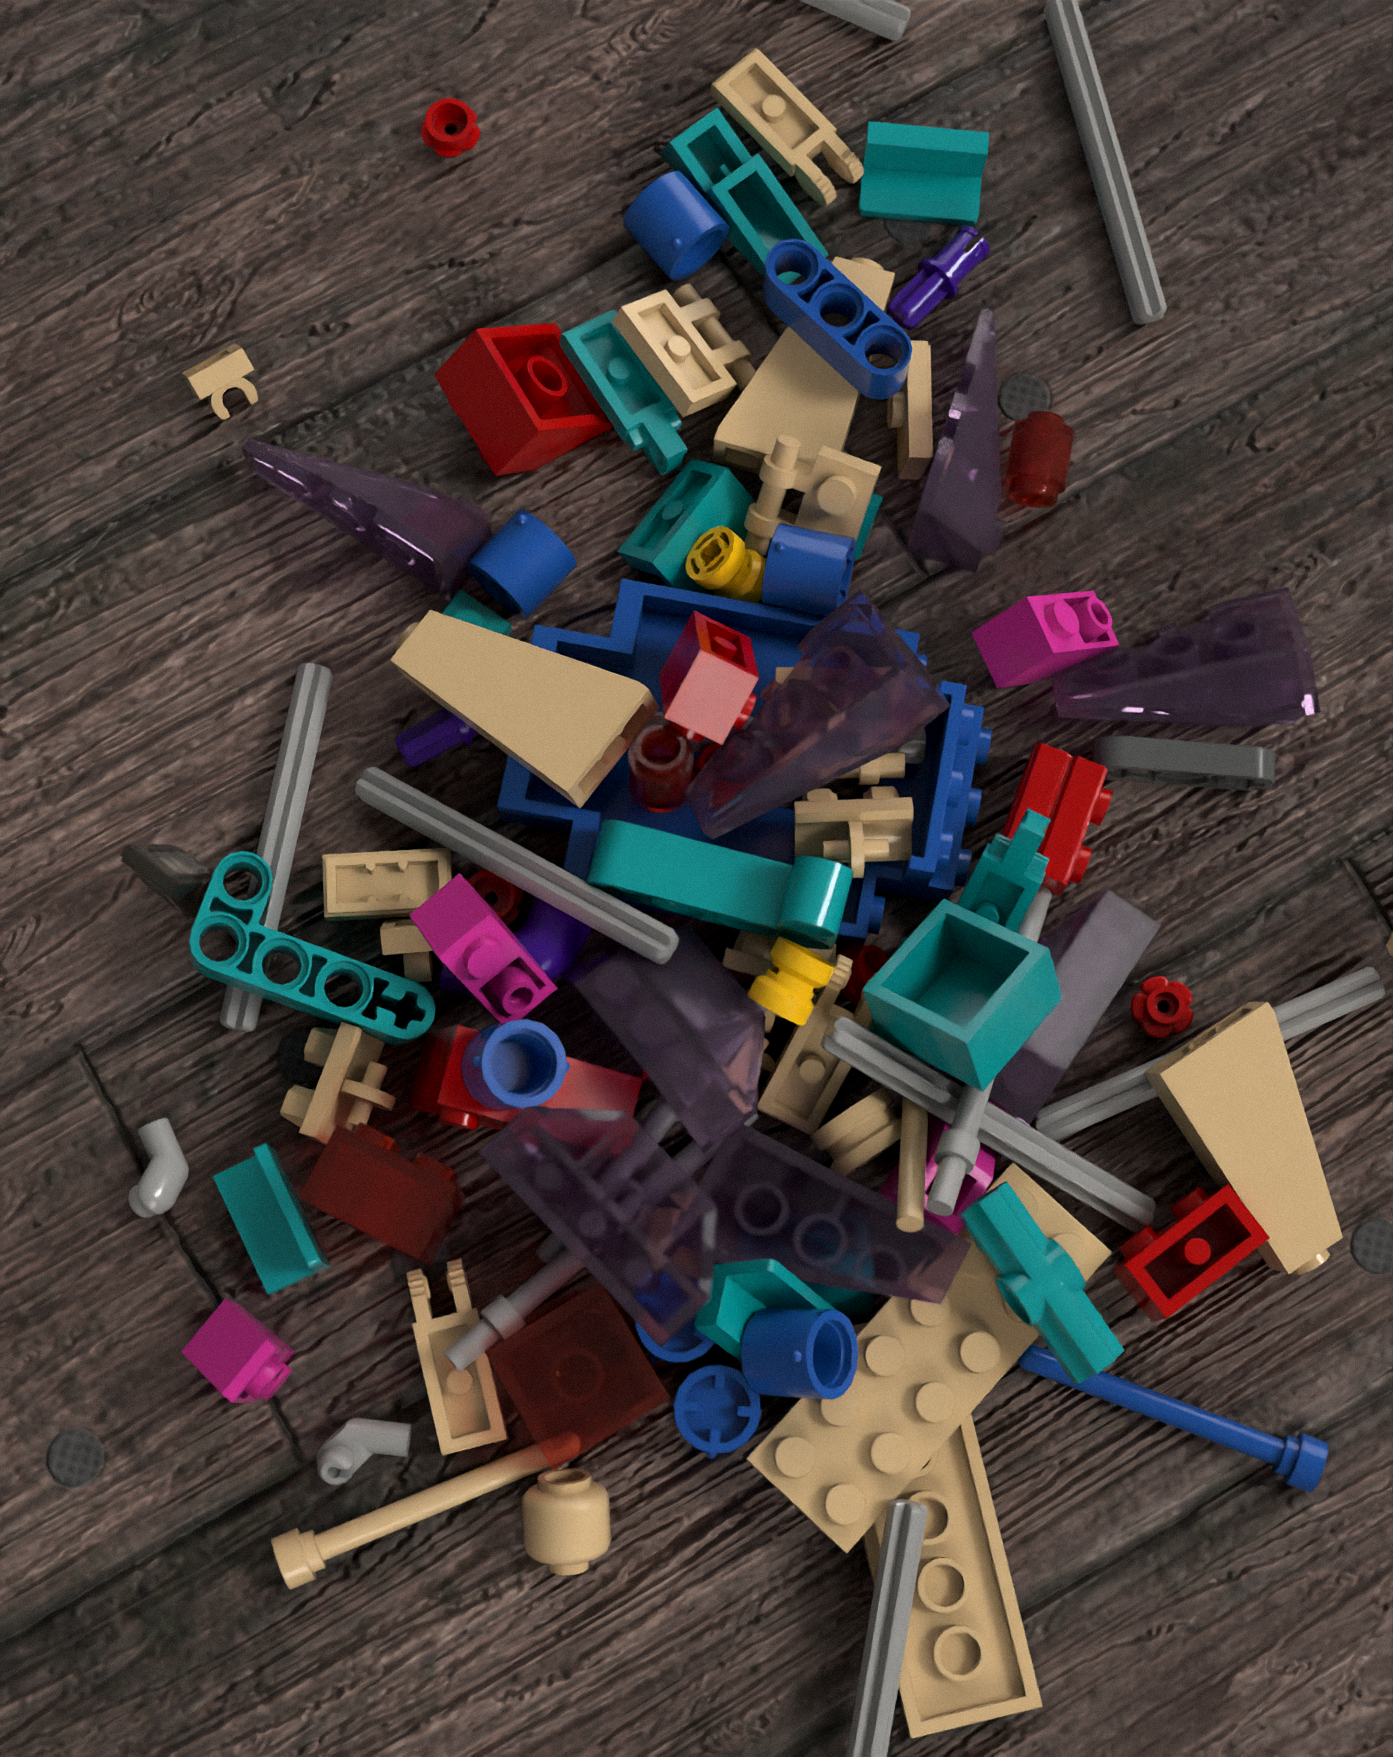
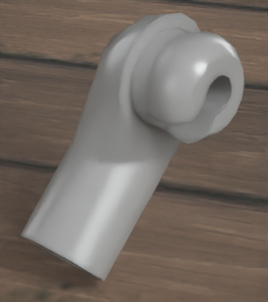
(164, 1174)
(356, 1443)

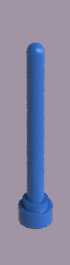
(1297, 1459)

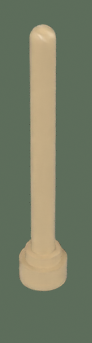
(305, 1553)

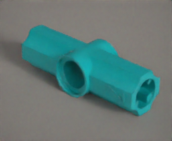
(1040, 1283)

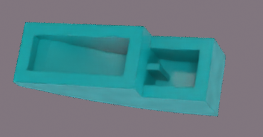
(739, 190)

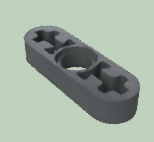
(1185, 763)

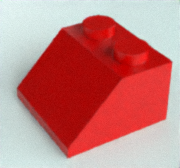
(520, 396)

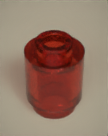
(1039, 459)
(660, 768)

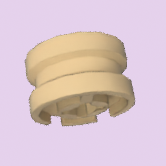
(860, 1132)

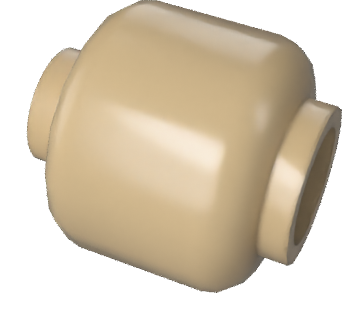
(566, 1520)

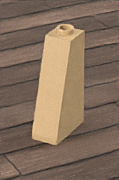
(798, 390)
(532, 703)
(1250, 1130)

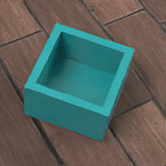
(963, 994)

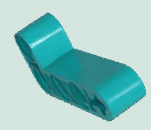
(722, 884)
(314, 963)

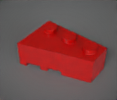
(441, 1088)

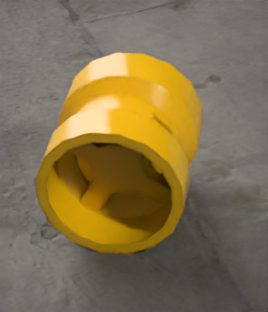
(724, 565)
(791, 981)

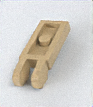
(785, 124)
(806, 1074)
(462, 1402)

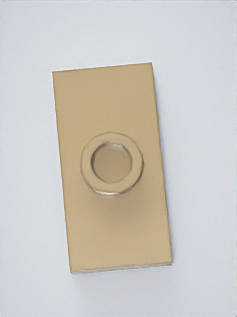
(912, 415)
(382, 882)

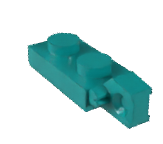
(625, 391)
(1008, 874)

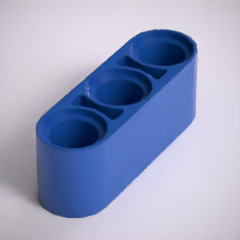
(829, 292)

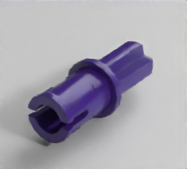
(937, 278)
(433, 738)

